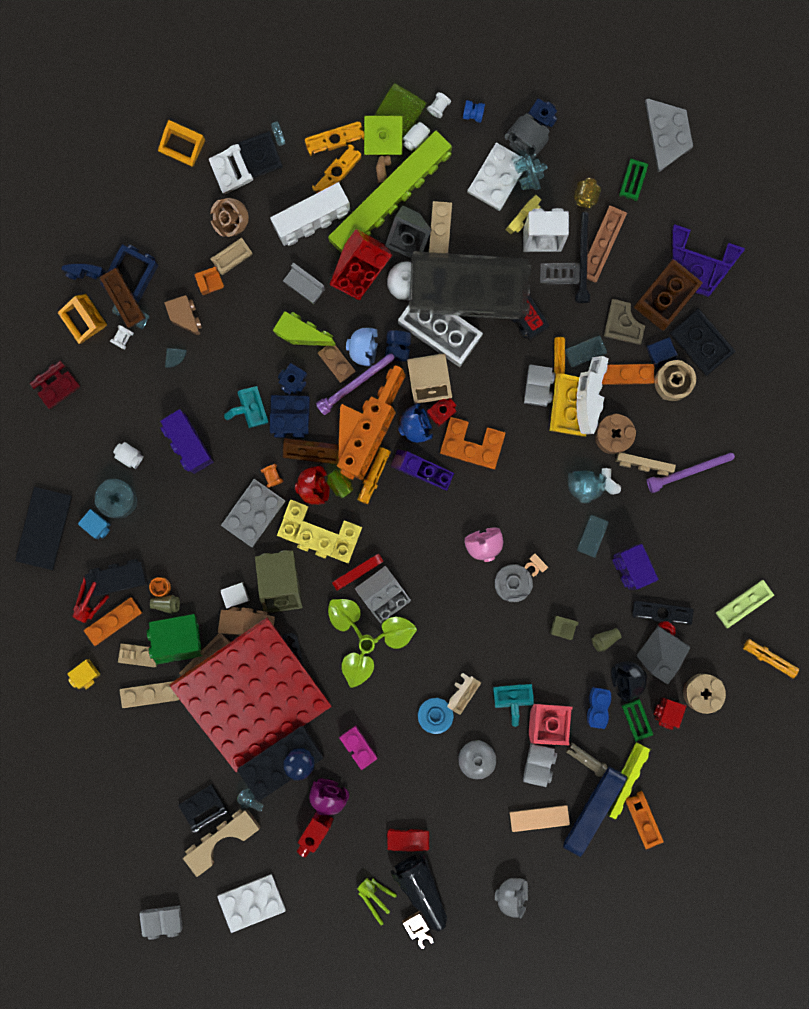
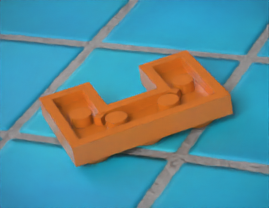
(456, 447)

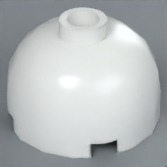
(399, 280)

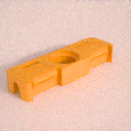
(321, 141)
(345, 162)

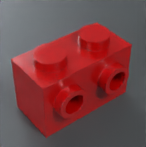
(669, 713)

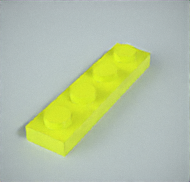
(632, 770)

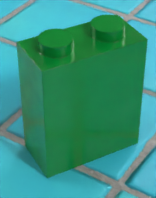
(174, 639)

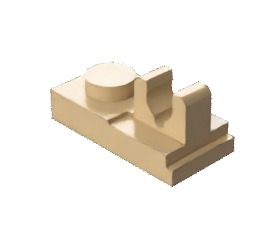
(135, 655)
(463, 696)

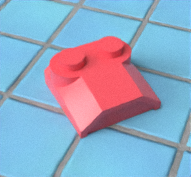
(550, 724)

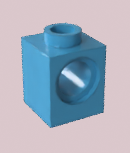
(95, 524)

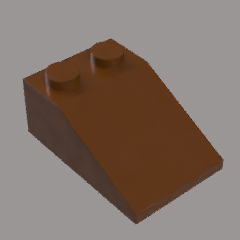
(668, 295)

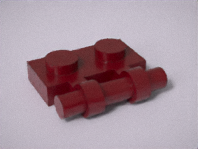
(58, 389)

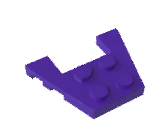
(705, 268)

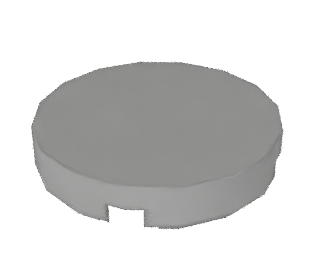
(513, 583)

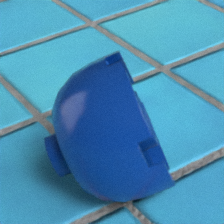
(415, 424)

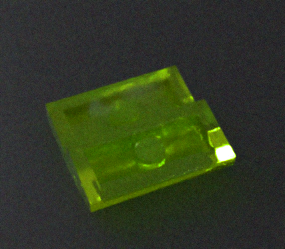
(401, 103)

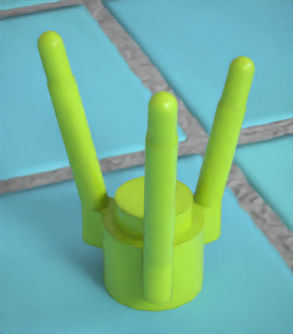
(367, 889)

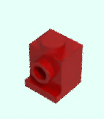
(438, 417)

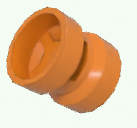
(156, 586)

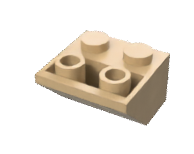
(429, 378)

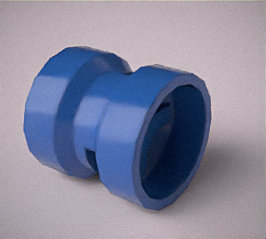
(473, 111)

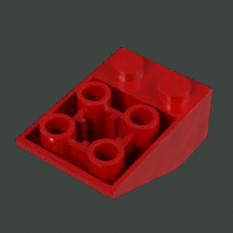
(359, 264)

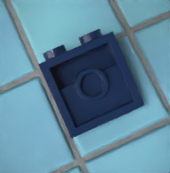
(289, 416)

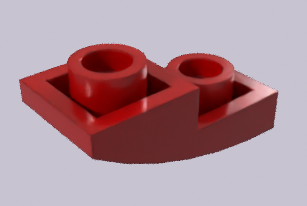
(408, 840)

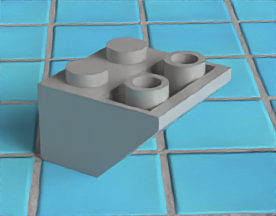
(382, 594)

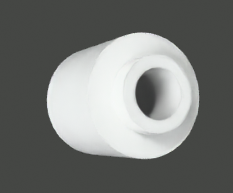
(416, 136)
(128, 455)

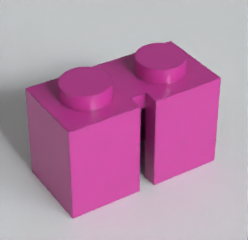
(355, 742)

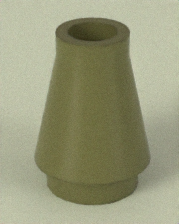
(166, 604)
(605, 639)

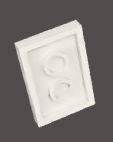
(496, 177)
(251, 903)

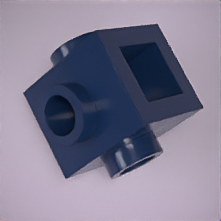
(544, 113)
(292, 372)

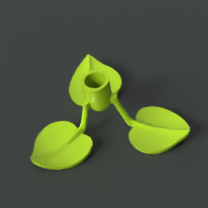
(359, 667)

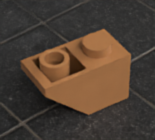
(181, 314)

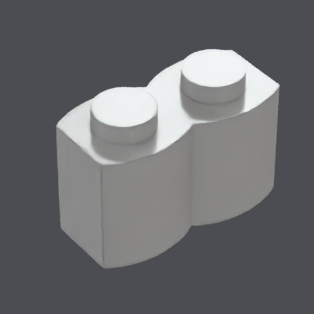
(538, 385)
(538, 765)
(161, 922)

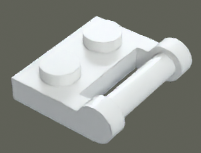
(225, 171)

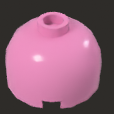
(485, 545)

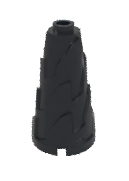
(419, 885)

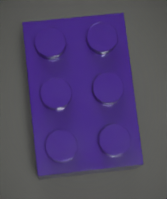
(186, 442)
(634, 567)

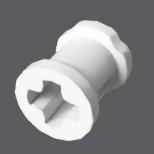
(439, 105)
(121, 337)

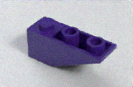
(422, 469)

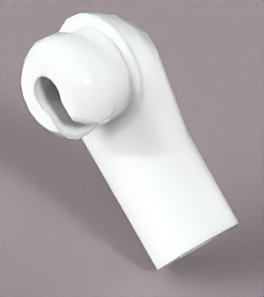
(611, 486)

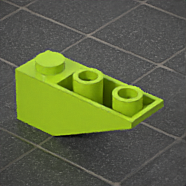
(300, 333)

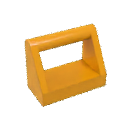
(185, 133)
(88, 313)

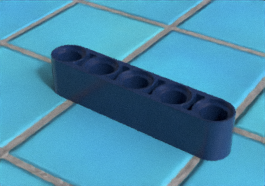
(594, 811)

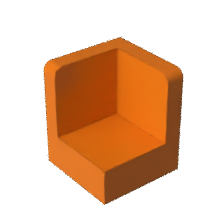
(209, 280)

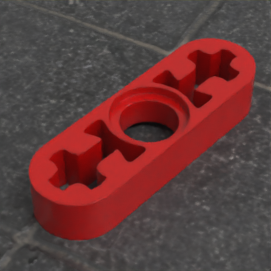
(357, 572)

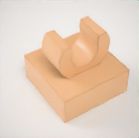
(537, 563)

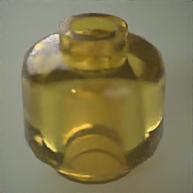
(587, 193)

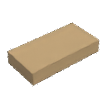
(231, 256)

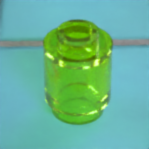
(339, 484)

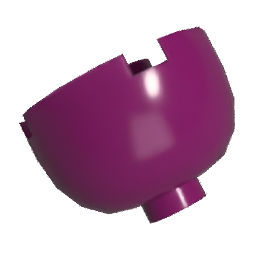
(328, 798)

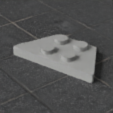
(668, 131)

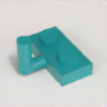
(251, 407)
(513, 697)

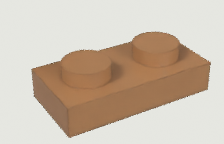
(336, 363)

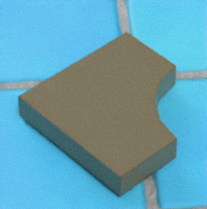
(622, 324)

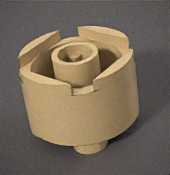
(678, 370)
(712, 701)

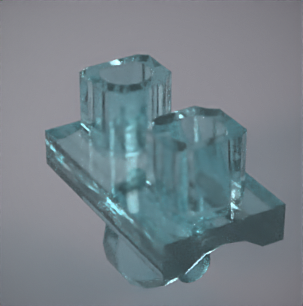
(526, 164)

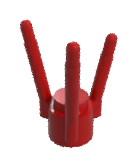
(82, 611)

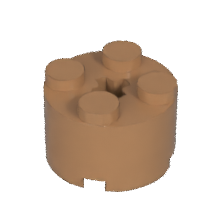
(625, 430)

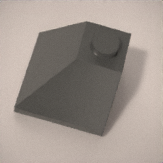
(408, 232)
(663, 654)

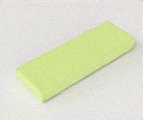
(744, 604)

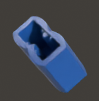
(599, 701)

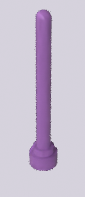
(326, 404)
(654, 484)

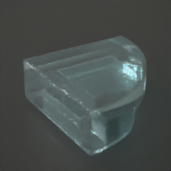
(278, 133)
(174, 357)

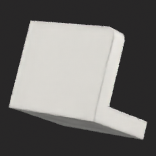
(235, 595)

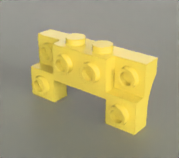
(316, 538)

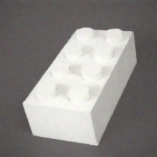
(311, 214)
(545, 230)
(443, 333)

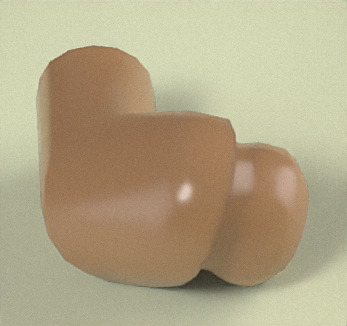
(380, 167)

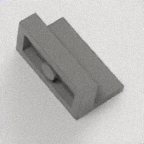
(304, 284)

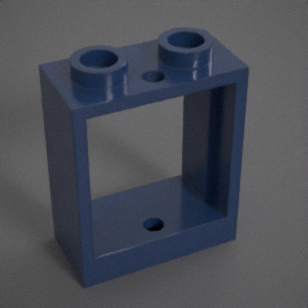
(146, 278)

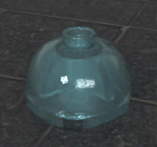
(586, 485)

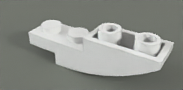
(588, 401)

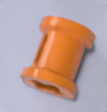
(271, 475)

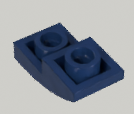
(76, 271)

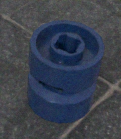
(398, 345)

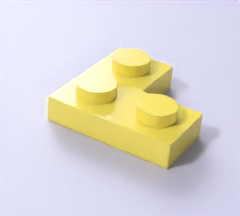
(517, 223)

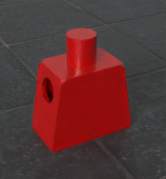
(314, 834)

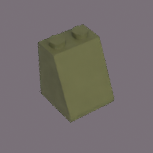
(278, 581)

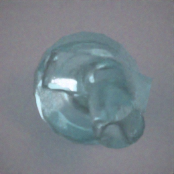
(246, 799)

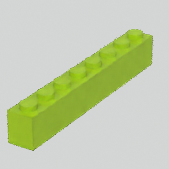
(394, 189)

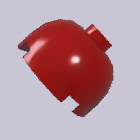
(312, 486)

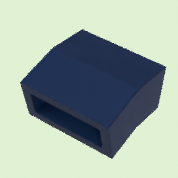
(662, 352)

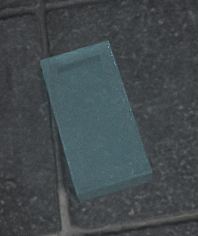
(585, 351)
(592, 536)

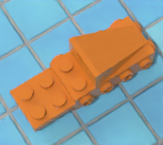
(363, 433)

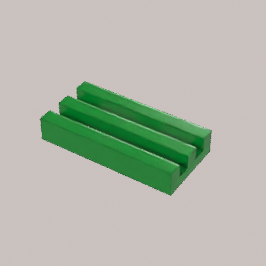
(629, 194)
(642, 735)

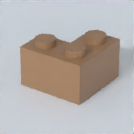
(238, 620)

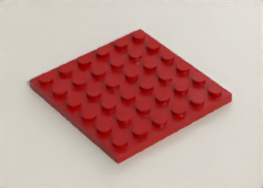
(250, 694)

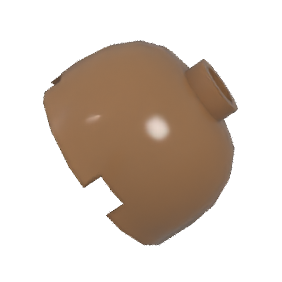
(229, 217)

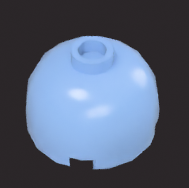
(363, 346)

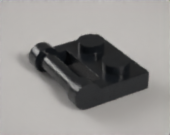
(200, 803)

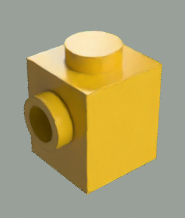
(83, 675)

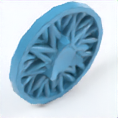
(435, 716)

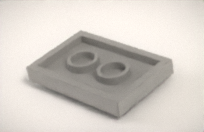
(253, 513)

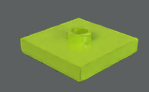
(383, 135)

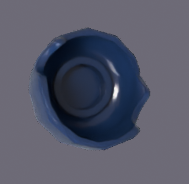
(298, 764)

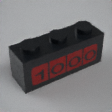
(533, 323)

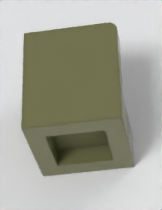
(563, 627)

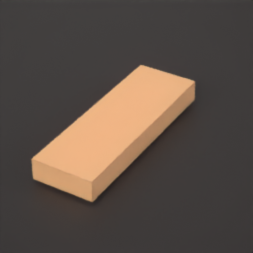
(539, 818)

